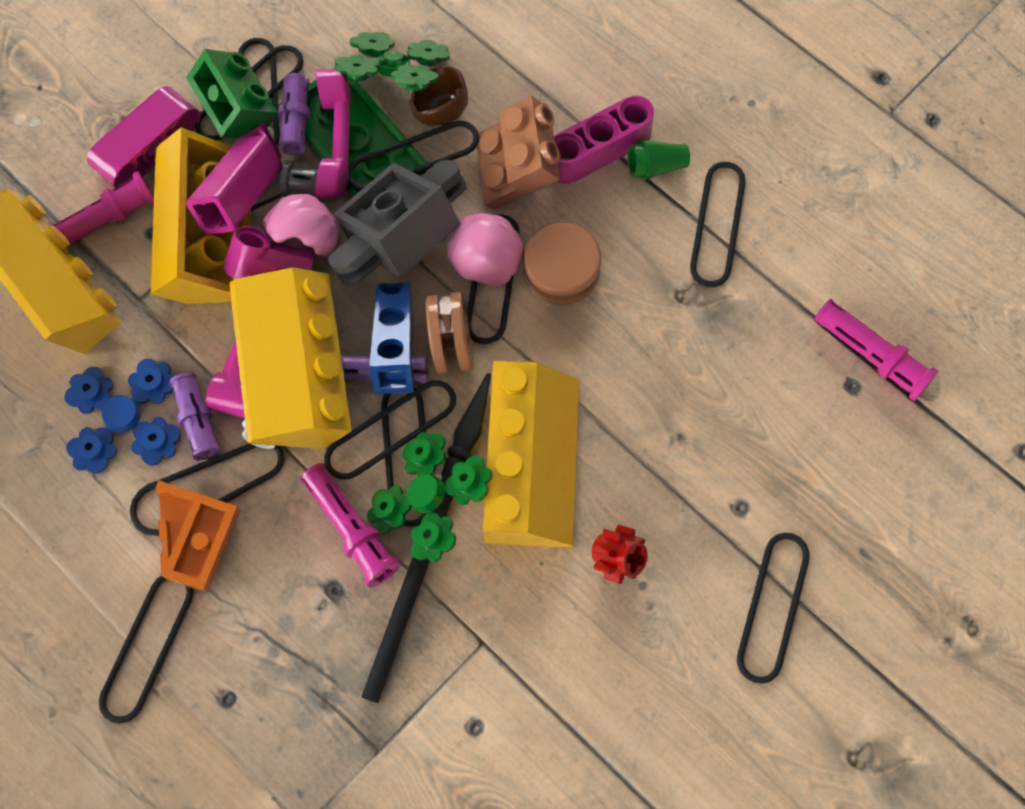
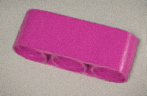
(608, 124)
(134, 140)

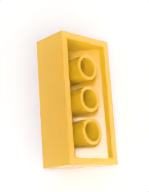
(184, 258)
(48, 281)
(289, 359)
(531, 456)

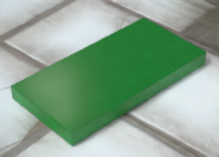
(368, 132)

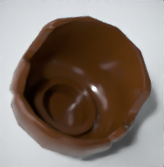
(442, 100)

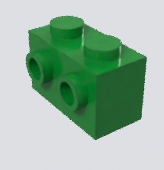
(230, 93)

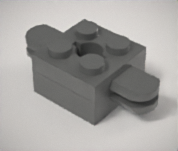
(396, 220)

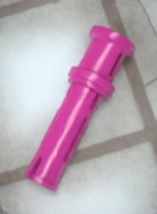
(113, 205)
(891, 360)
(359, 540)

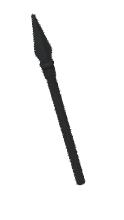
(464, 439)

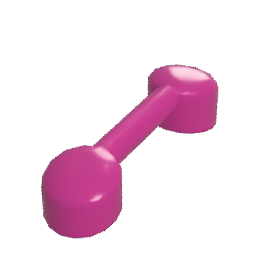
(334, 95)

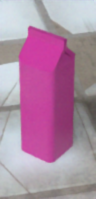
(236, 182)

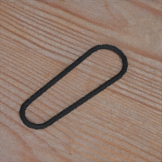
(155, 532)

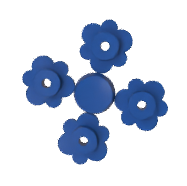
(120, 416)

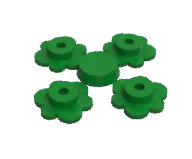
(391, 62)
(426, 494)

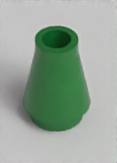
(655, 158)

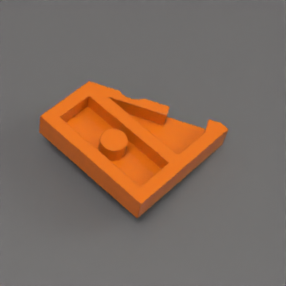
(192, 534)

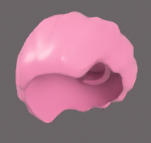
(304, 224)
(485, 249)

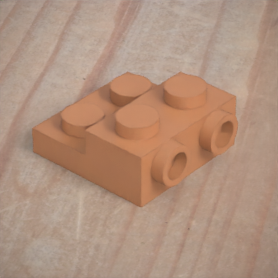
(518, 153)

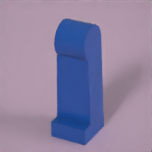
(392, 340)

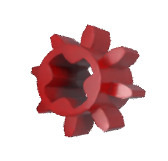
(619, 554)

